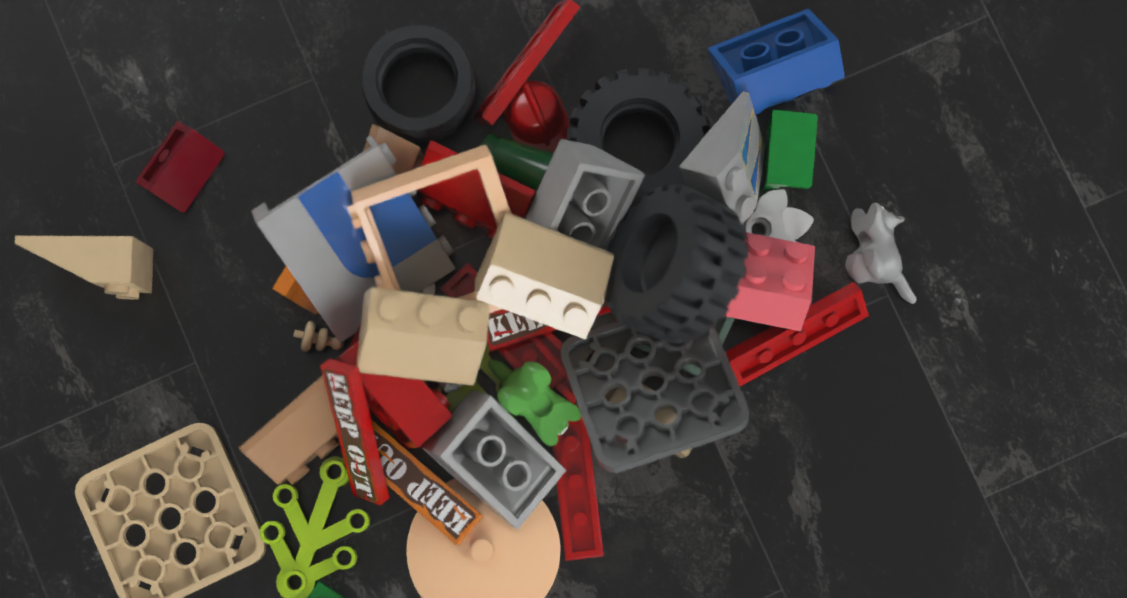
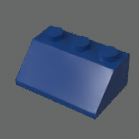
(779, 60)

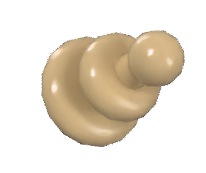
(320, 339)

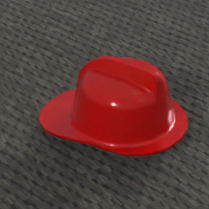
(537, 116)

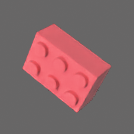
(775, 283)

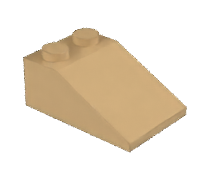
(112, 262)

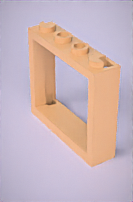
(412, 180)

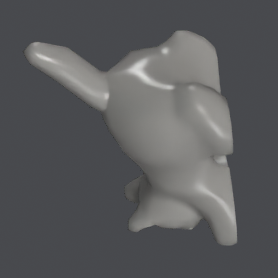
(877, 254)

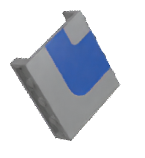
(325, 250)

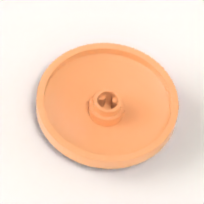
(491, 559)

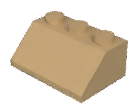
(544, 275)
(422, 336)

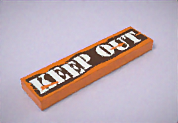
(425, 489)

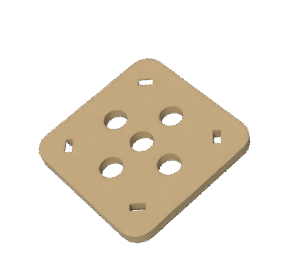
(185, 479)

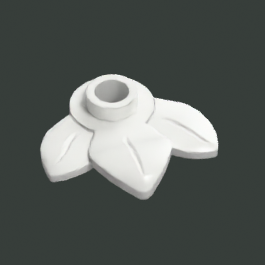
(777, 218)

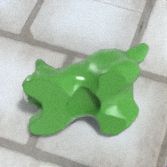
(528, 394)

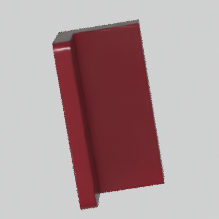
(180, 166)

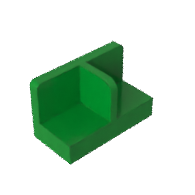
(789, 150)

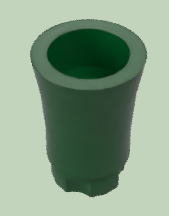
(518, 160)

